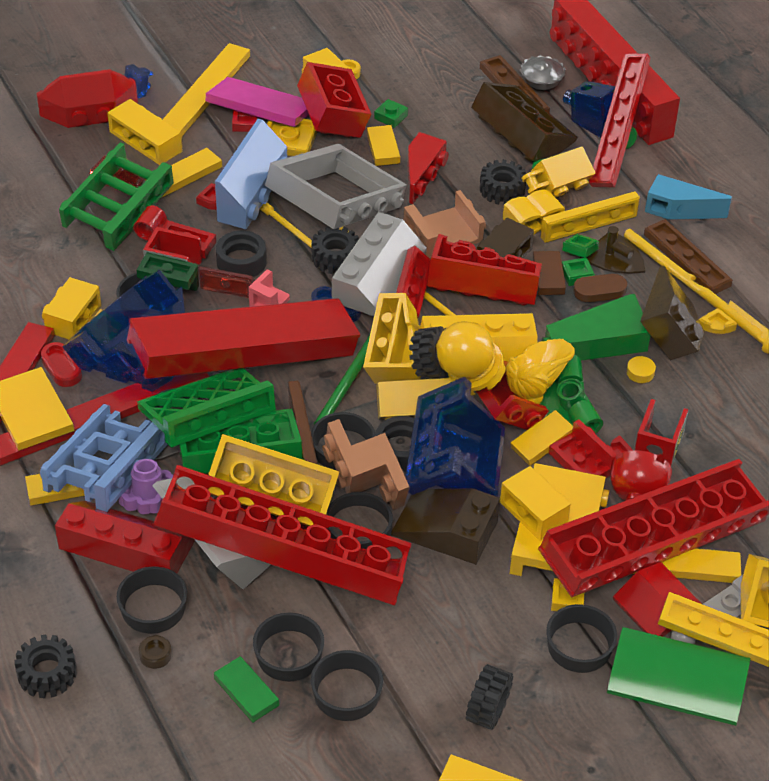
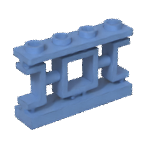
(103, 432)

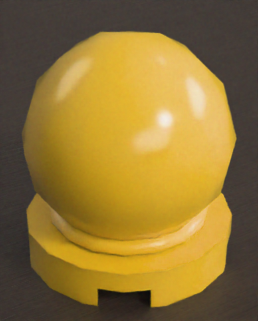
(469, 352)

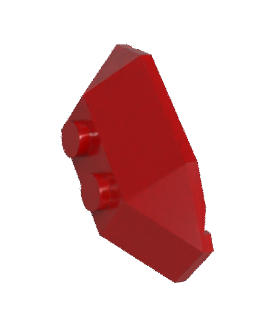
(85, 97)

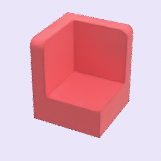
(263, 293)

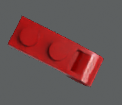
(156, 217)

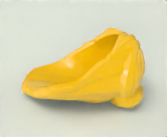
(538, 368)

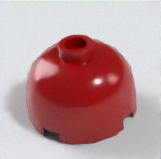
(638, 474)

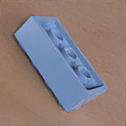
(242, 181)

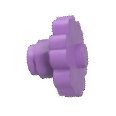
(141, 493)

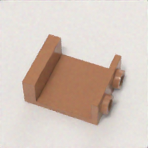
(456, 223)

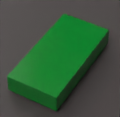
(246, 689)

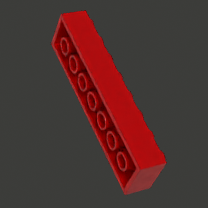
(599, 54)

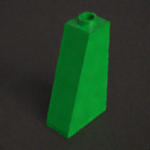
(604, 330)

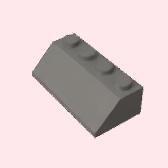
(374, 263)
(235, 566)

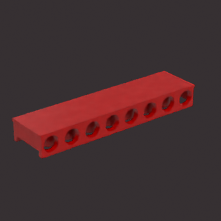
(242, 337)
(653, 527)
(281, 539)

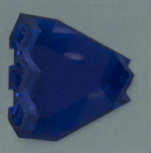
(103, 340)

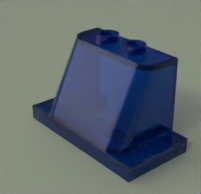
(454, 442)

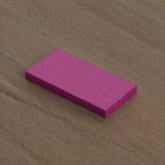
(258, 101)

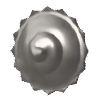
(542, 72)

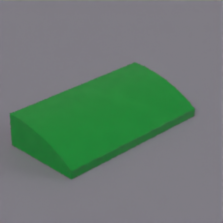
(272, 431)
(679, 676)

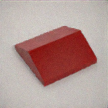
(646, 594)

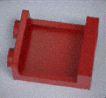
(509, 407)

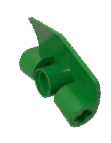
(579, 407)

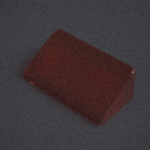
(225, 281)

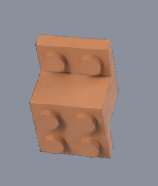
(366, 465)

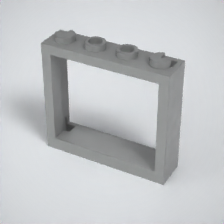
(290, 174)

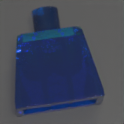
(590, 105)

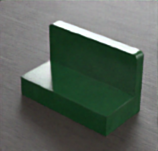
(176, 271)

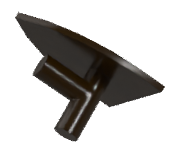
(617, 254)

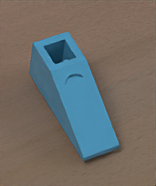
(682, 200)

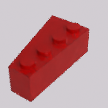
(483, 272)

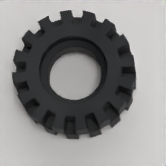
(496, 173)
(328, 240)
(425, 353)
(45, 681)
(489, 696)

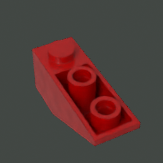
(425, 158)

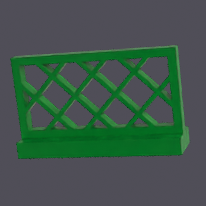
(208, 416)

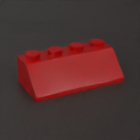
(119, 538)

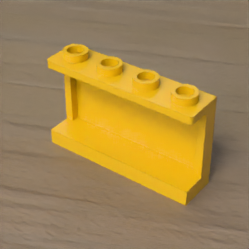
(583, 492)

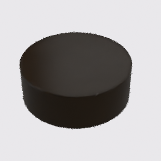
(155, 652)

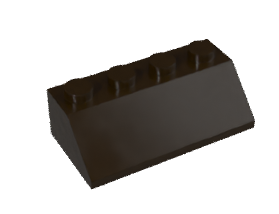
(522, 121)

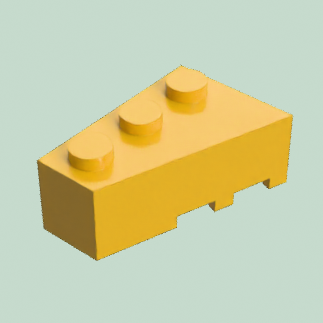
(390, 339)

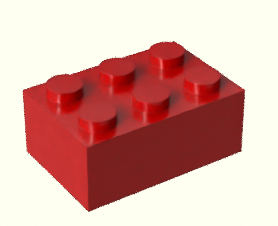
(334, 100)

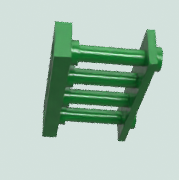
(127, 214)

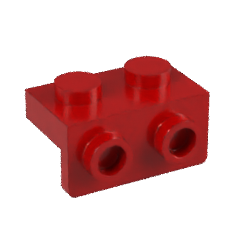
(583, 451)

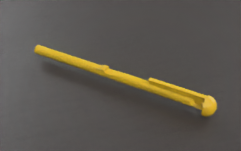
(736, 313)

